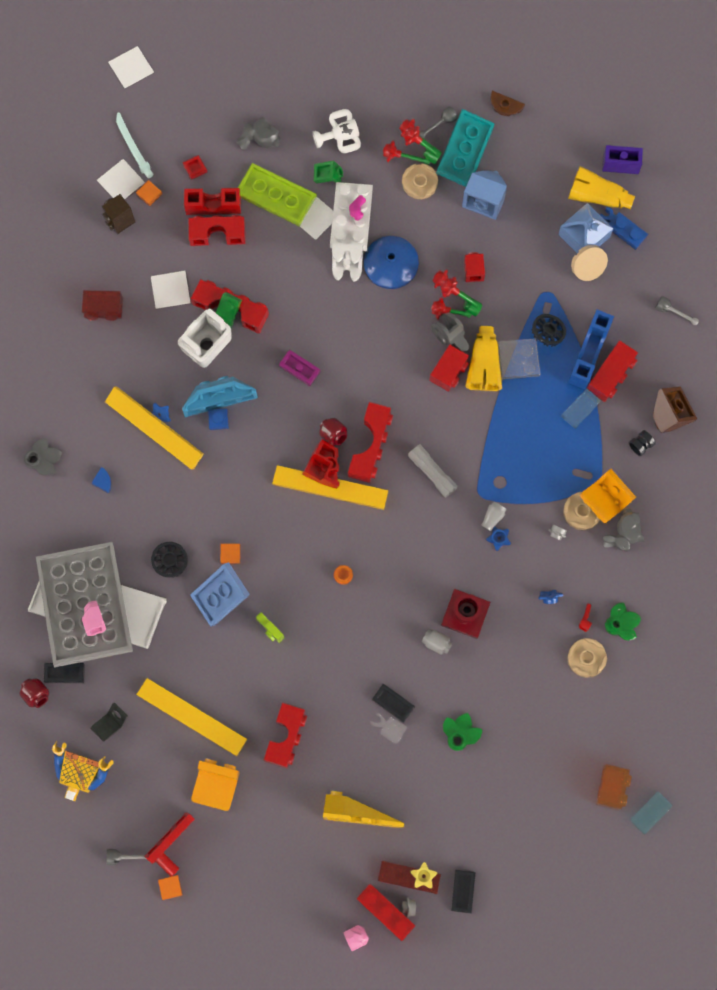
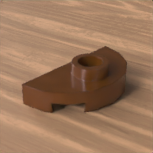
(505, 105)

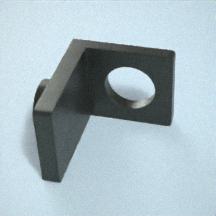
(109, 723)

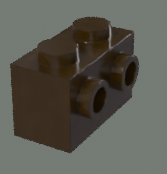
(117, 214)

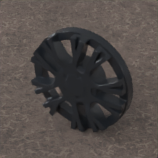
(548, 330)
(169, 559)

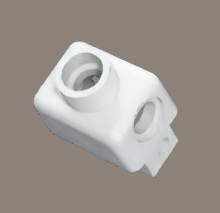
(205, 328)

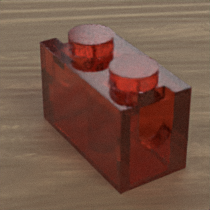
(102, 305)

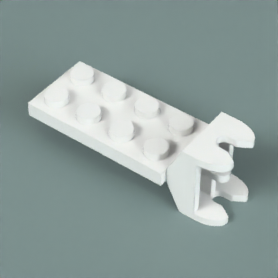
(349, 236)

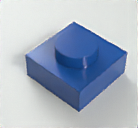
(218, 419)

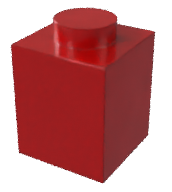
(474, 267)

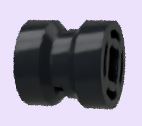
(642, 443)

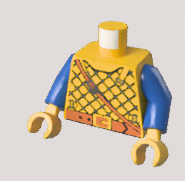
(78, 771)

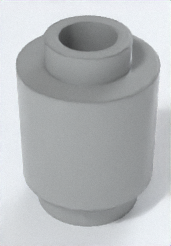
(437, 641)

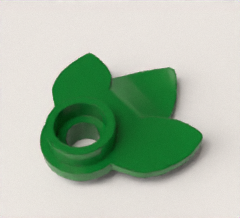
(625, 621)
(461, 729)

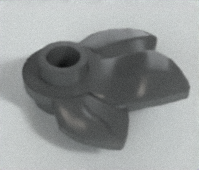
(45, 457)

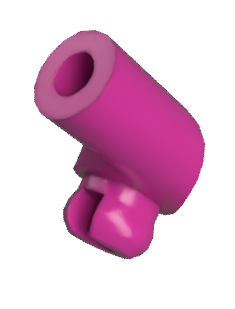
(354, 208)

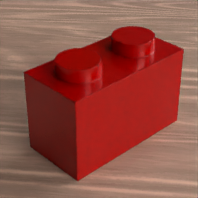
(449, 368)

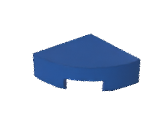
(102, 480)

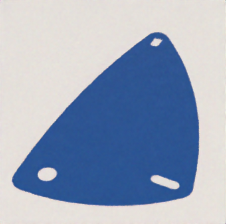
(530, 438)

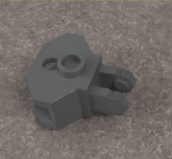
(452, 333)

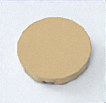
(420, 181)
(589, 262)
(579, 514)
(587, 657)

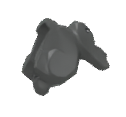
(261, 132)
(628, 531)

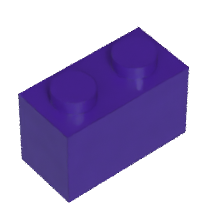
(622, 159)

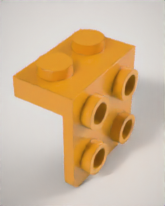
(607, 496)
(215, 785)

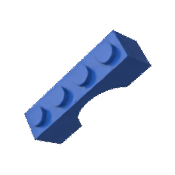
(590, 349)

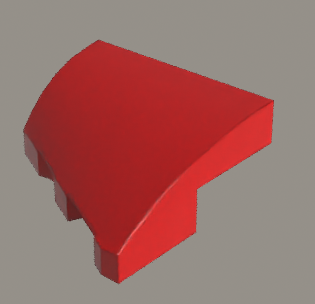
(323, 465)

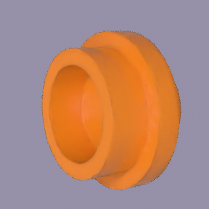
(343, 574)

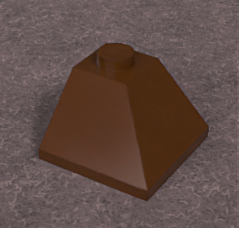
(672, 410)

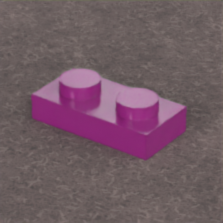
(299, 368)

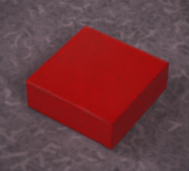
(194, 167)

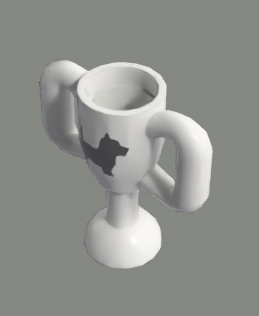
(340, 132)

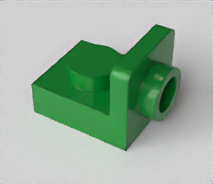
(327, 172)

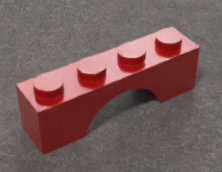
(208, 296)
(363, 464)

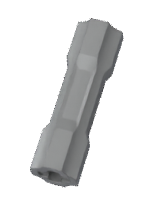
(423, 460)

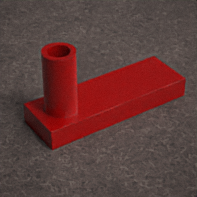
(157, 854)

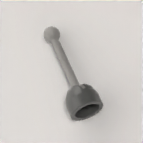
(664, 305)
(113, 857)

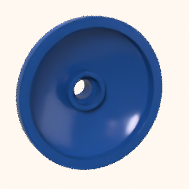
(388, 272)

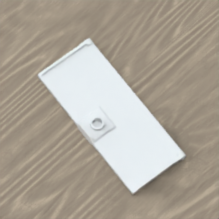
(141, 611)

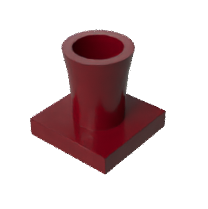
(458, 621)

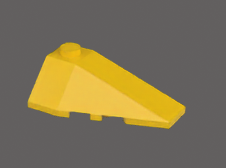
(348, 810)

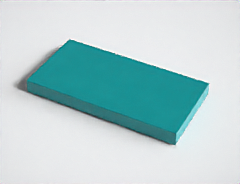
(465, 147)

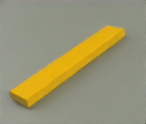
(154, 427)
(346, 491)
(191, 717)

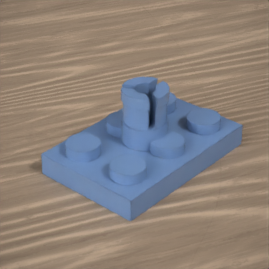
(219, 594)

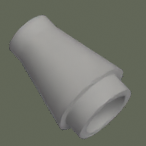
(493, 515)

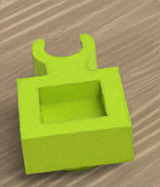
(273, 632)

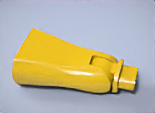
(594, 189)
(484, 365)

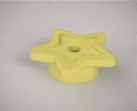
(423, 881)

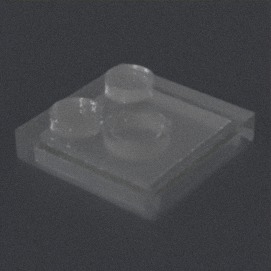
(519, 358)

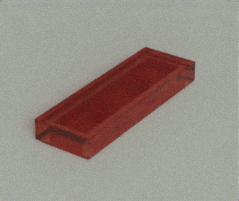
(402, 876)

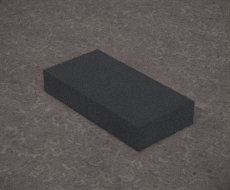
(64, 674)
(393, 703)
(463, 891)

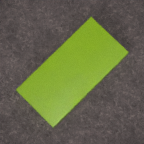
(276, 194)

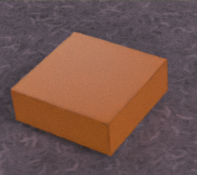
(149, 193)
(230, 553)
(170, 887)

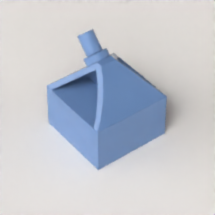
(485, 193)
(585, 229)

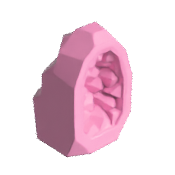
(93, 619)
(356, 937)

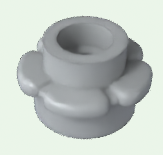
(557, 532)
(408, 907)

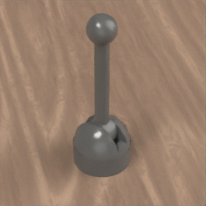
(448, 116)

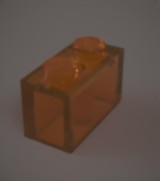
(613, 787)

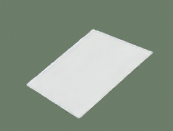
(131, 67)
(121, 180)
(317, 219)
(170, 289)

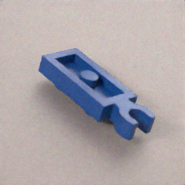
(625, 228)

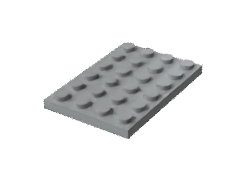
(67, 585)

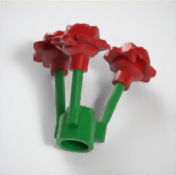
(411, 135)
(448, 287)

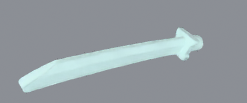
(144, 166)

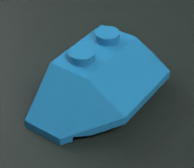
(218, 394)

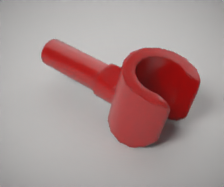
(585, 624)

